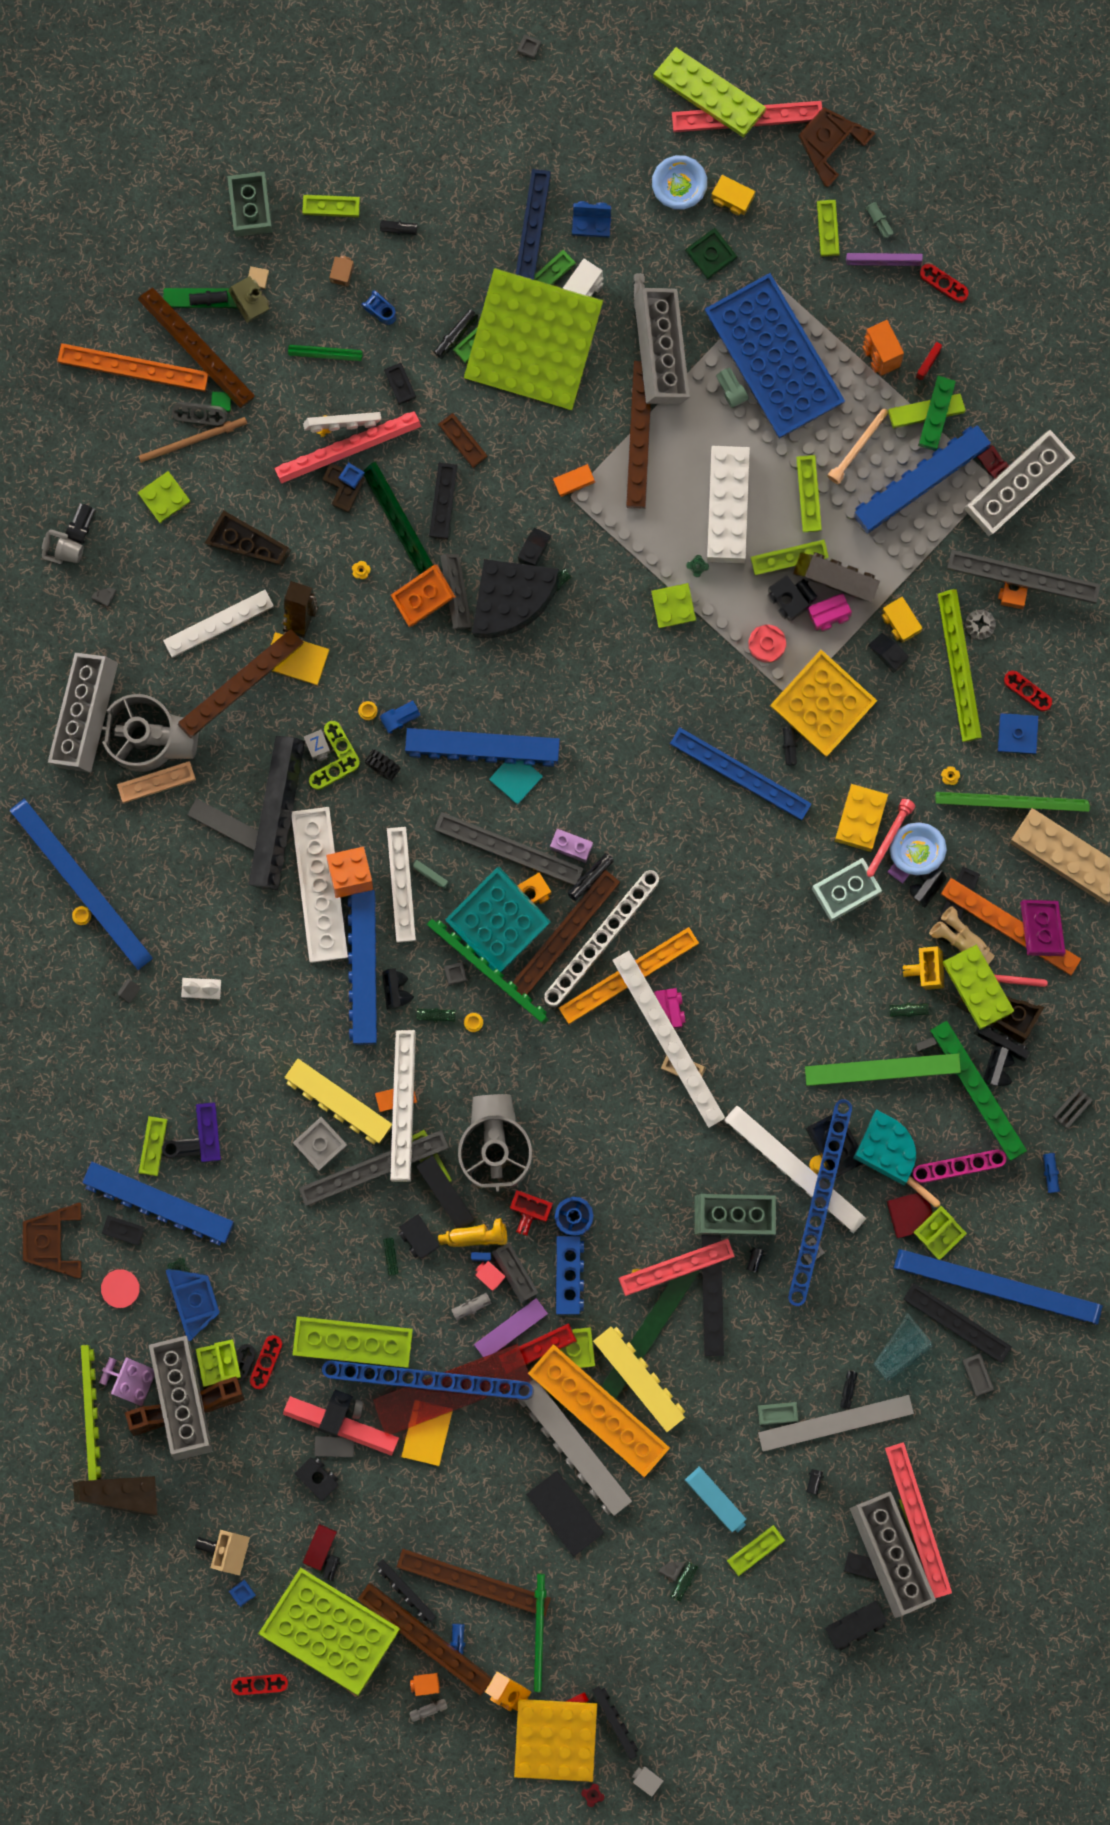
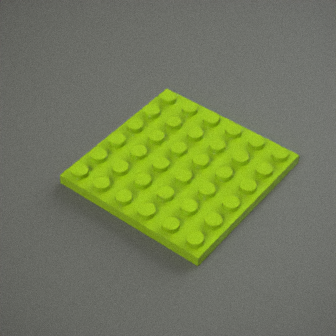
(533, 339)

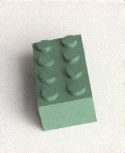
(735, 1215)

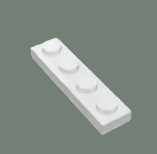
(334, 423)

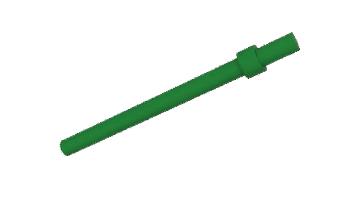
(540, 1594)

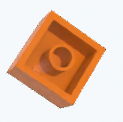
(349, 872)

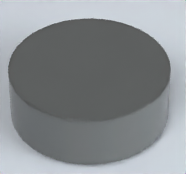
(357, 1410)

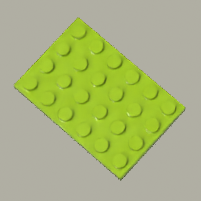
(329, 1631)

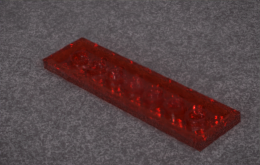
(415, 1406)

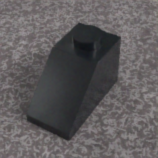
(534, 547)
(889, 652)
(335, 1413)

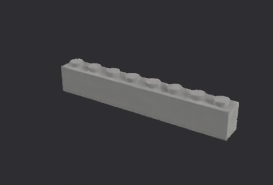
(575, 1448)

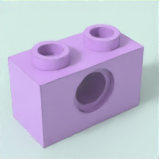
(571, 845)

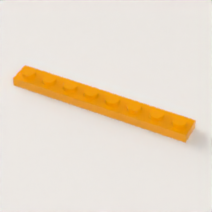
(615, 984)

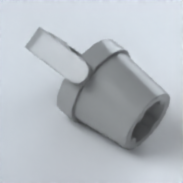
(65, 550)

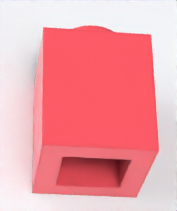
(489, 1275)

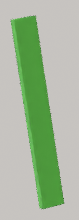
(548, 274)
(1012, 801)
(882, 1069)

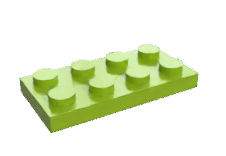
(978, 987)

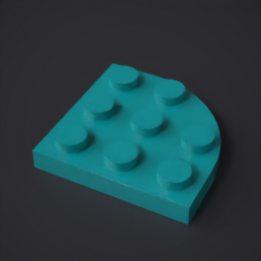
(887, 1148)

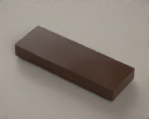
(462, 440)

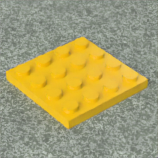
(823, 703)
(555, 1740)

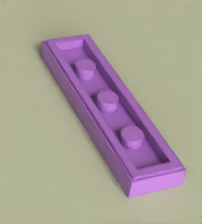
(884, 259)
(511, 1328)

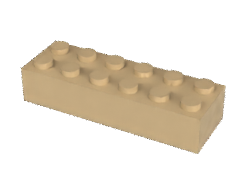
(1064, 854)

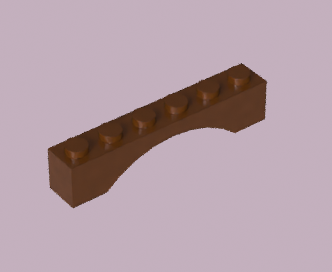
(215, 1397)

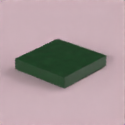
(711, 253)

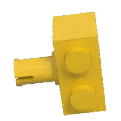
(929, 969)

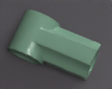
(734, 392)

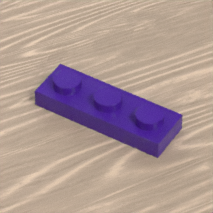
(208, 1132)

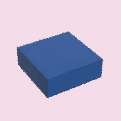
(351, 475)
(483, 1257)
(242, 1593)

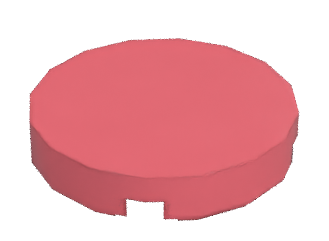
(767, 643)
(120, 1288)

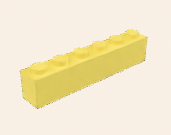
(338, 1101)
(639, 1379)

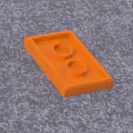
(423, 595)

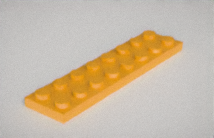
(598, 1410)

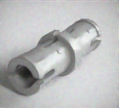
(471, 1306)

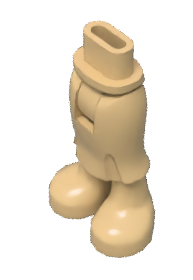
(963, 937)

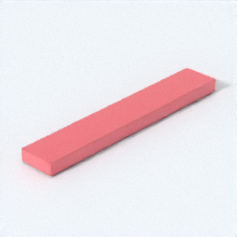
(676, 1267)
(350, 1429)

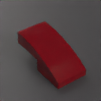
(988, 457)
(319, 1547)

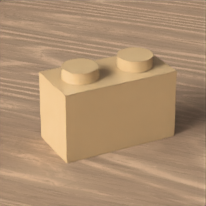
(230, 1552)

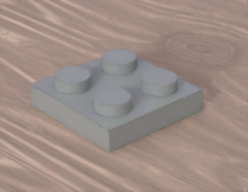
(320, 1144)

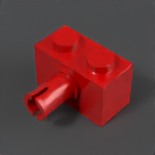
(530, 1209)

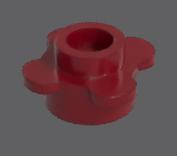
(592, 1800)

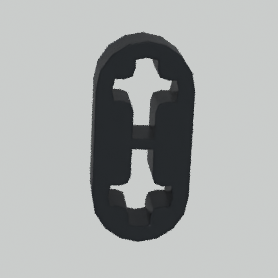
(249, 1360)

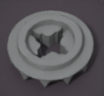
(972, 628)

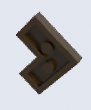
(345, 495)

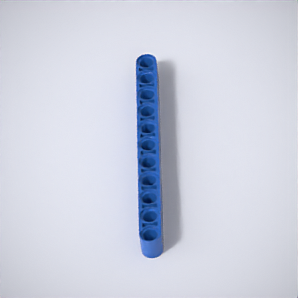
(81, 884)
(820, 1193)
(998, 1286)
(438, 1377)

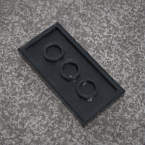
(565, 1513)

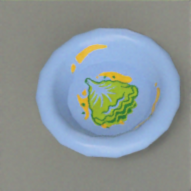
(679, 182)
(918, 849)

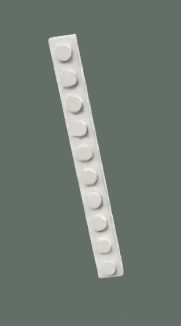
(668, 1039)

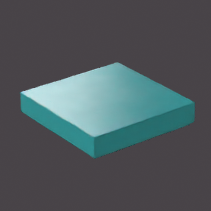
(516, 780)

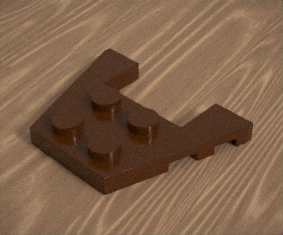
(824, 135)
(43, 1240)

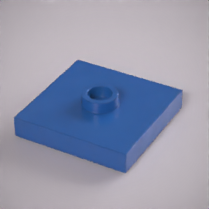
(1018, 733)

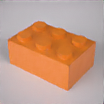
(883, 348)

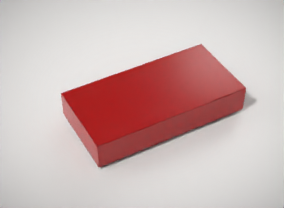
(929, 361)

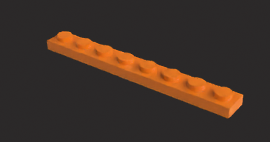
(133, 367)
(1001, 921)

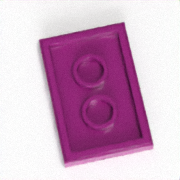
(1042, 928)

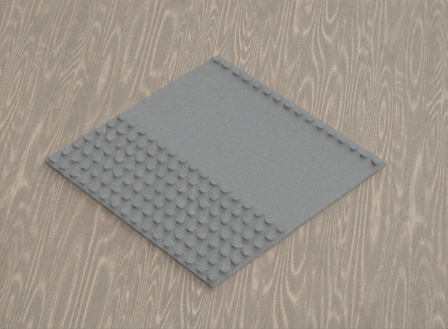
(678, 488)

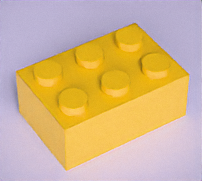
(861, 817)

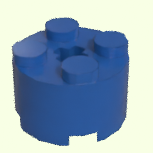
(569, 1206)

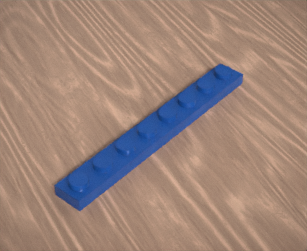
(740, 774)

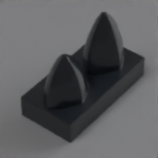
(932, 882)
(394, 997)
(994, 1074)

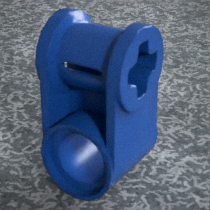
(377, 306)

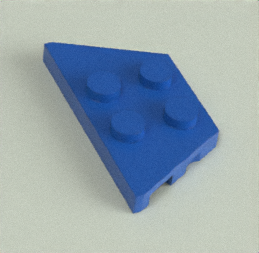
(193, 1300)

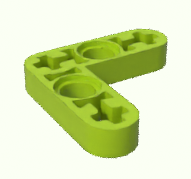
(342, 755)

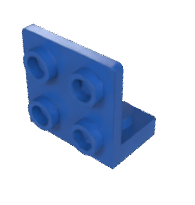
(591, 219)

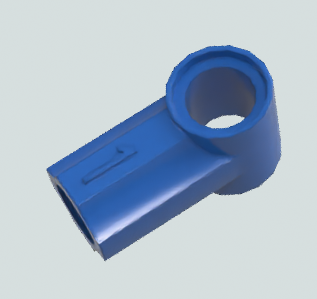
(397, 718)

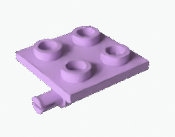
(132, 1381)

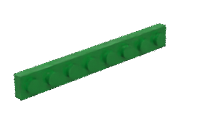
(495, 976)
(980, 1093)

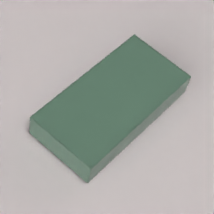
(430, 874)
(777, 1413)

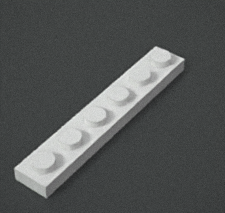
(218, 623)
(401, 884)

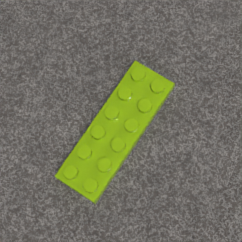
(709, 92)
(352, 1342)

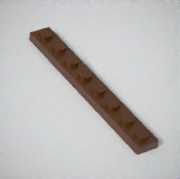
(196, 347)
(638, 442)
(240, 683)
(566, 933)
(469, 1581)
(425, 1639)

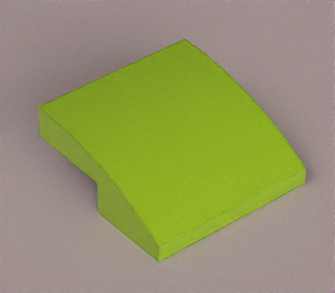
(939, 1233)
(218, 1362)

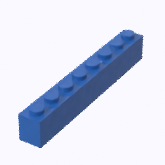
(922, 479)
(482, 746)
(363, 968)
(158, 1202)

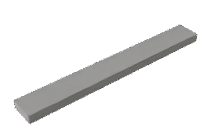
(835, 1423)

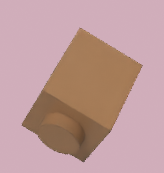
(341, 270)

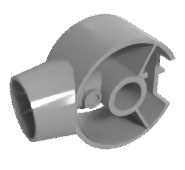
(176, 741)
(492, 1112)

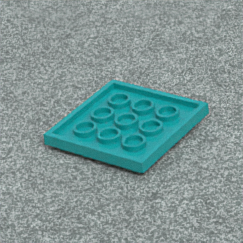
(498, 920)

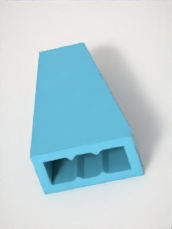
(716, 1500)

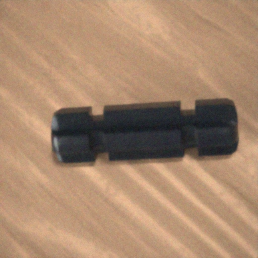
(848, 1390)

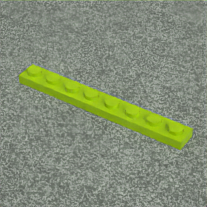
(959, 665)
(91, 1413)

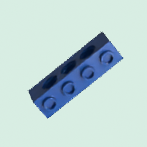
(564, 1306)

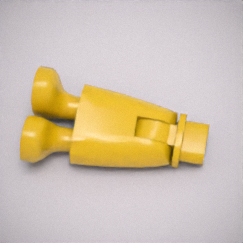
(476, 1235)

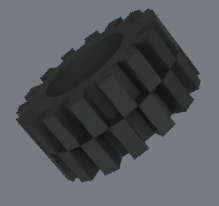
(382, 764)

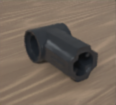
(80, 526)
(185, 1148)

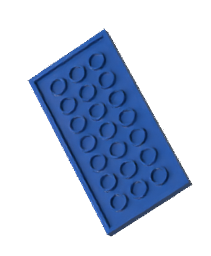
(774, 355)

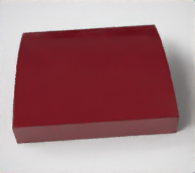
(908, 1213)

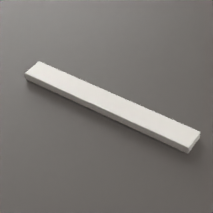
(403, 1106)

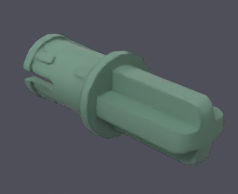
(879, 220)

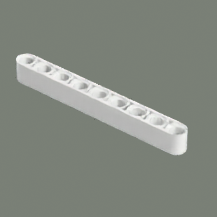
(604, 929)
(792, 1166)

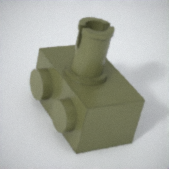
(249, 299)

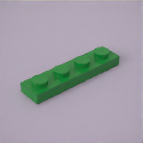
(936, 413)

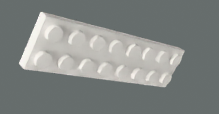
(320, 907)

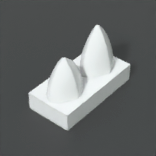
(201, 988)

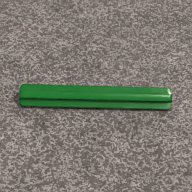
(324, 352)

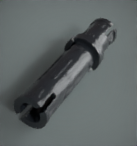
(453, 336)
(584, 883)

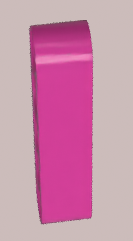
(967, 1161)

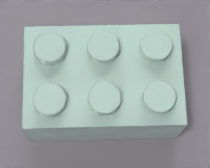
(846, 890)

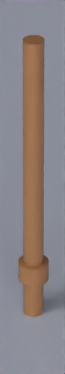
(227, 427)

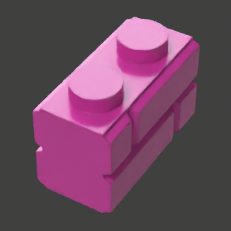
(829, 612)
(670, 1001)

